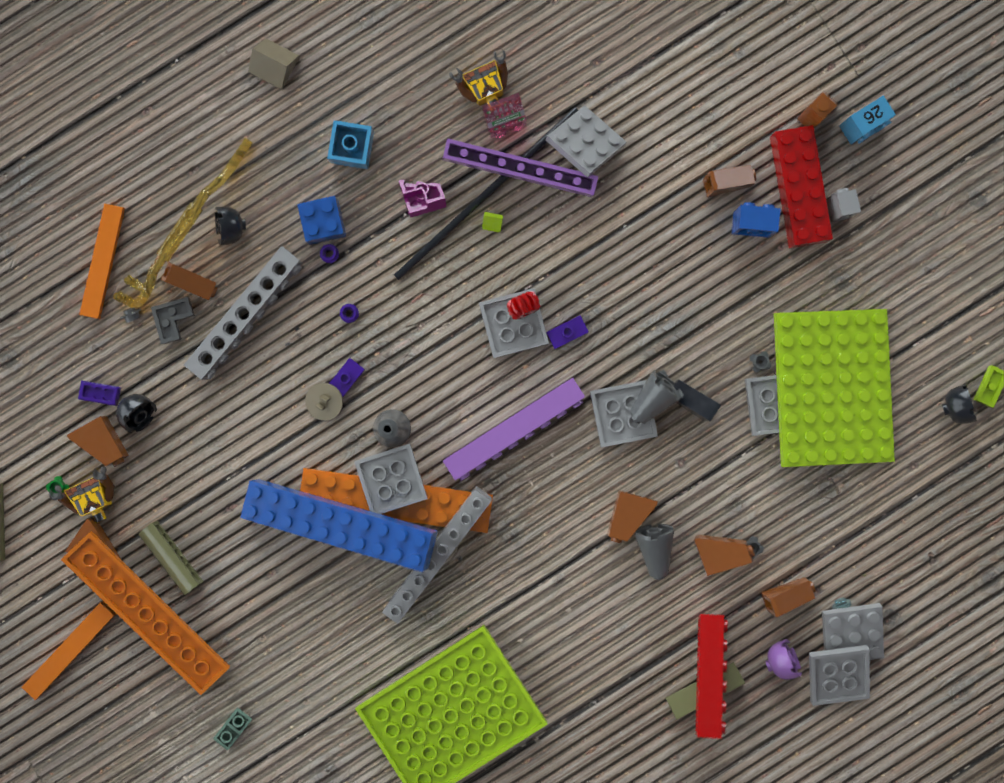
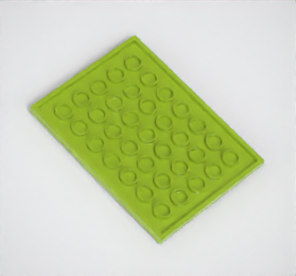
(833, 387)
(452, 712)

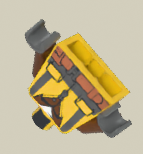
(485, 82)
(88, 496)

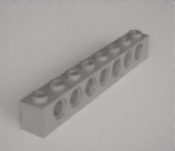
(196, 362)
(443, 548)

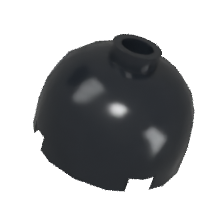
(229, 225)
(959, 405)
(135, 412)

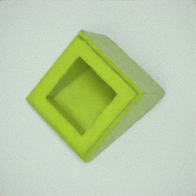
(492, 222)

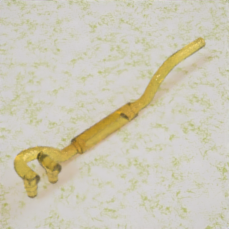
(179, 232)

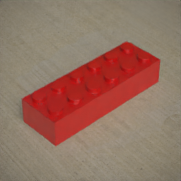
(801, 186)
(710, 676)

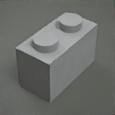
(843, 205)

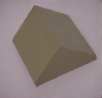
(272, 63)

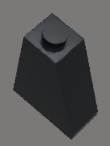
(696, 402)

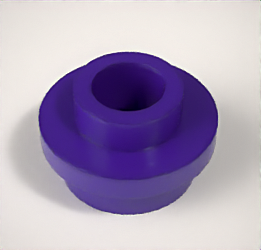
(329, 247)
(343, 311)

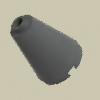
(655, 397)
(399, 426)
(656, 548)

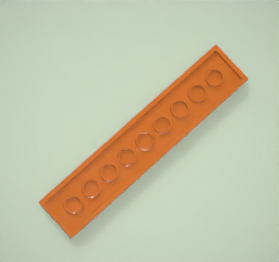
(435, 510)
(145, 612)

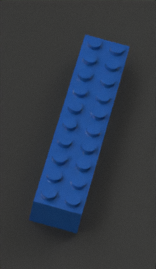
(339, 524)

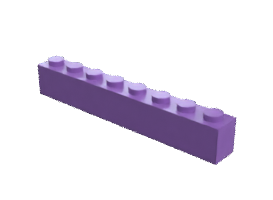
(519, 168)
(513, 429)

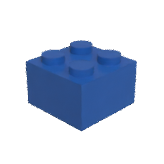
(321, 220)
(756, 220)

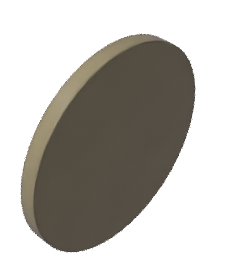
(324, 401)

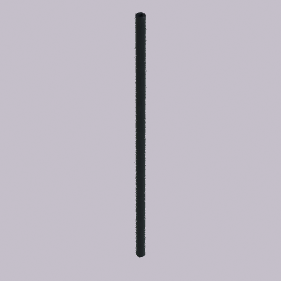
(474, 204)

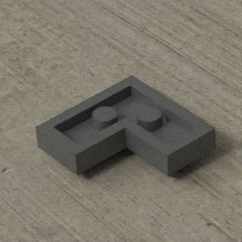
(166, 318)

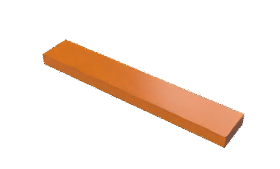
(102, 261)
(68, 650)

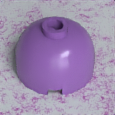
(783, 661)

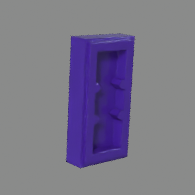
(567, 332)
(347, 376)
(99, 393)

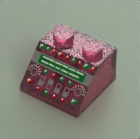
(504, 116)

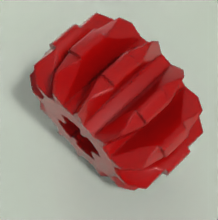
(523, 305)

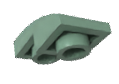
(232, 728)

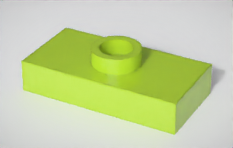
(990, 387)

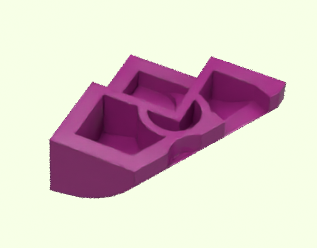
(422, 197)

